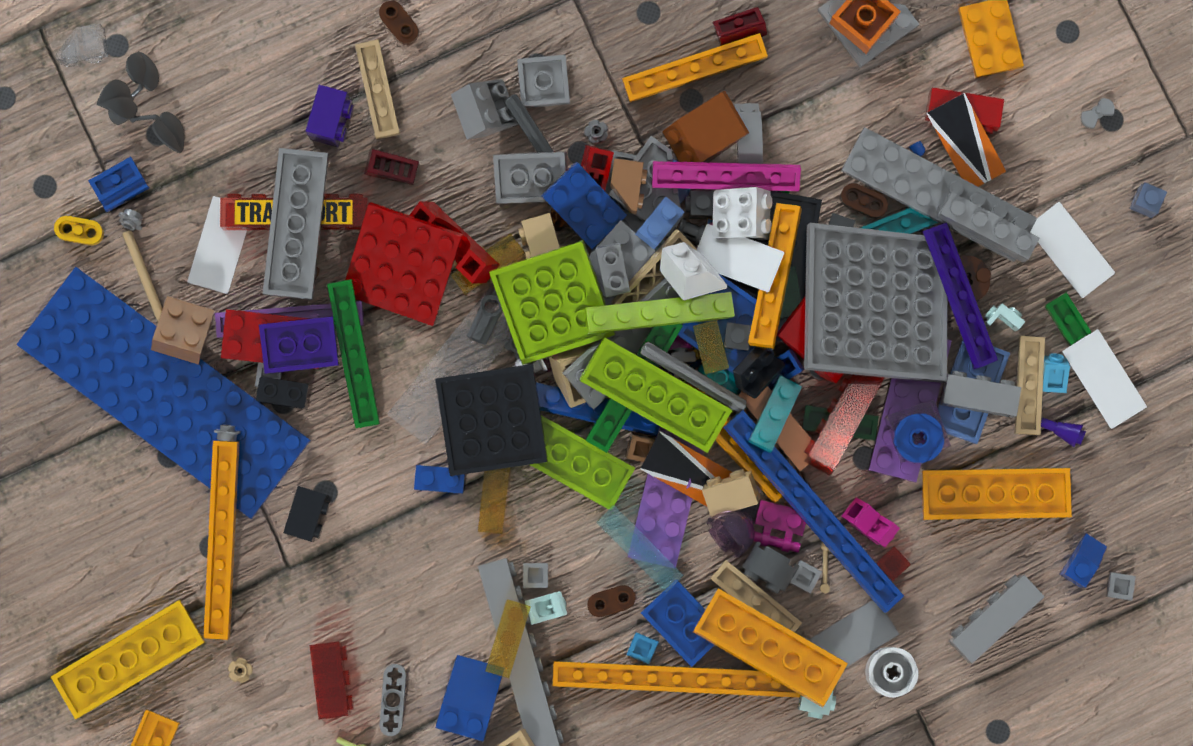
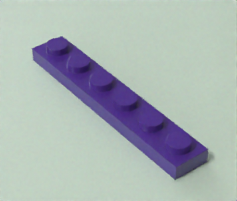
(960, 295)

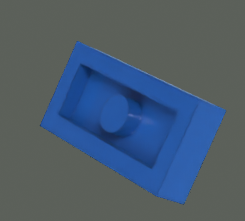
(438, 480)

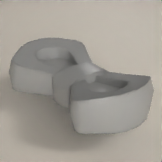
(1104, 108)

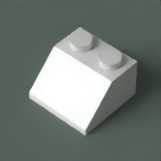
(689, 271)

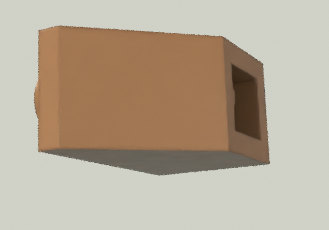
(626, 183)

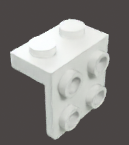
(742, 213)

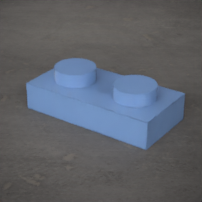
(659, 223)

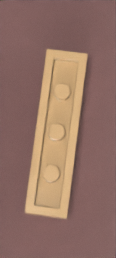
(377, 89)
(1030, 380)
(746, 591)

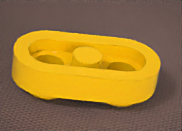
(79, 230)

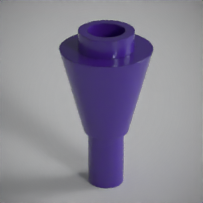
(1068, 432)

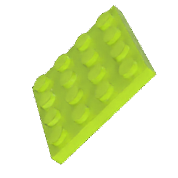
(547, 301)

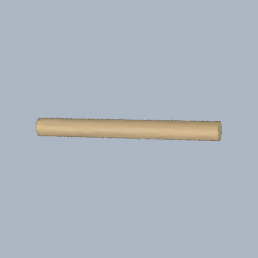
(143, 273)

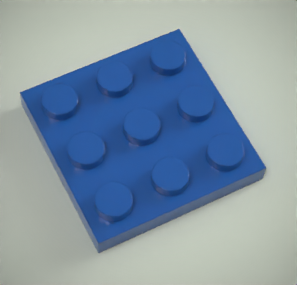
(744, 310)

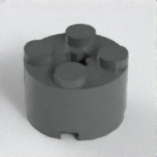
(769, 567)

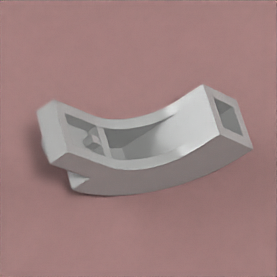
(751, 146)

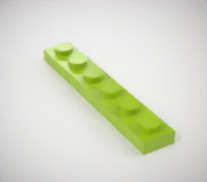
(658, 312)

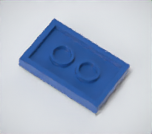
(584, 205)
(675, 618)

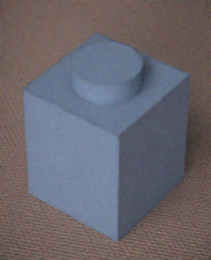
(1148, 200)

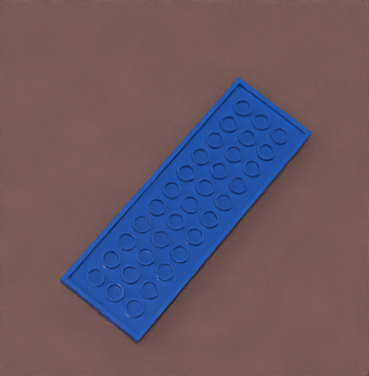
(167, 401)

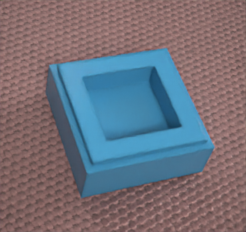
(642, 648)

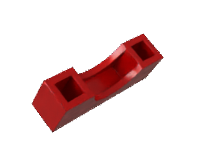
(471, 257)

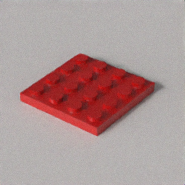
(402, 263)

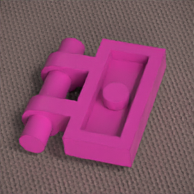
(782, 519)

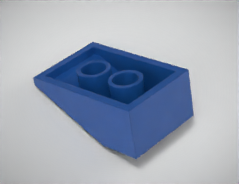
(469, 699)

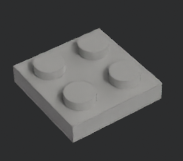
(543, 81)

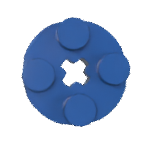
(905, 442)

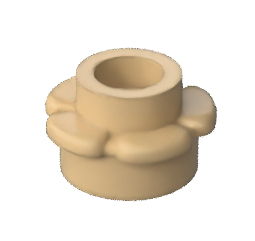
(246, 670)

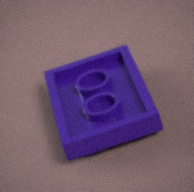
(299, 344)

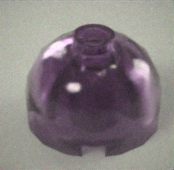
(732, 531)

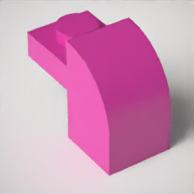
(870, 522)

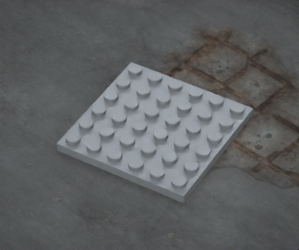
(873, 305)

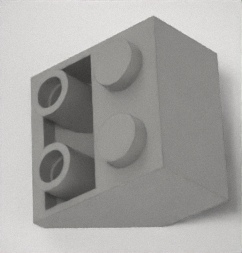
(483, 108)

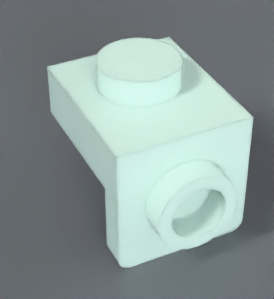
(1010, 317)
(546, 607)

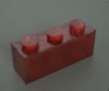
(331, 680)

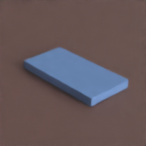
(967, 423)

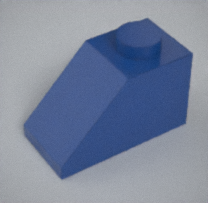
(1084, 561)

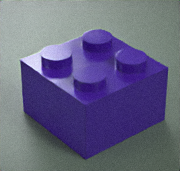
(329, 116)

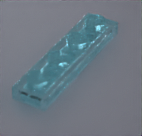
(640, 549)

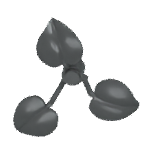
(119, 101)

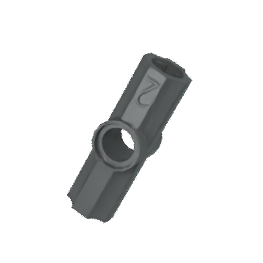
(485, 322)

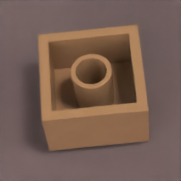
(182, 330)

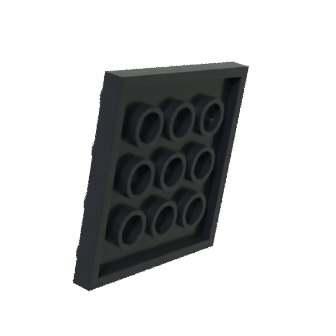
(491, 420)

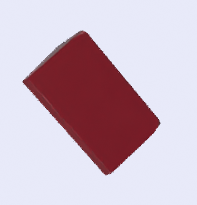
(740, 26)

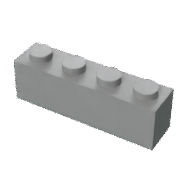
(988, 227)
(996, 618)

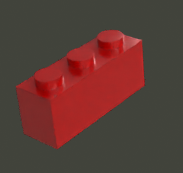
(987, 108)

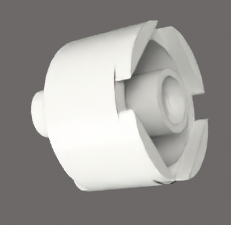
(904, 666)

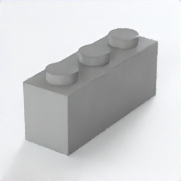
(981, 394)

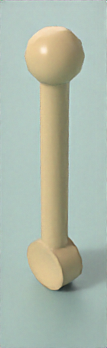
(824, 587)

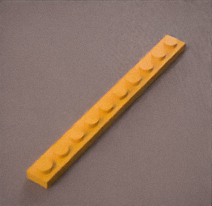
(667, 679)

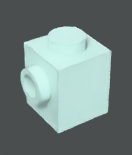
(815, 710)

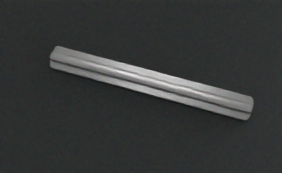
(693, 377)

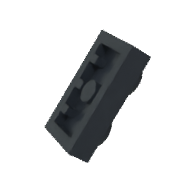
(757, 371)
(282, 393)

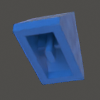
(792, 367)

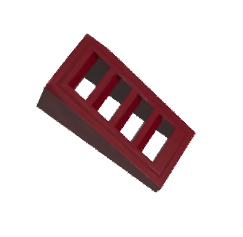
(380, 173)

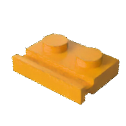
(155, 730)

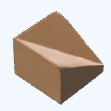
(638, 447)

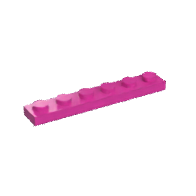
(725, 175)

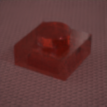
(893, 563)

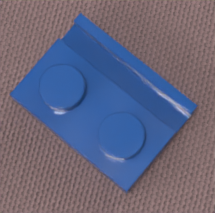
(118, 184)

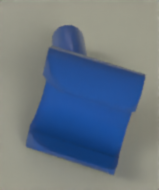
(918, 148)

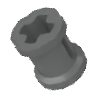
(691, 231)

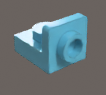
(1055, 373)

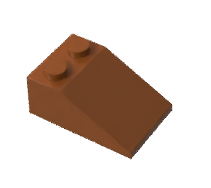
(706, 130)

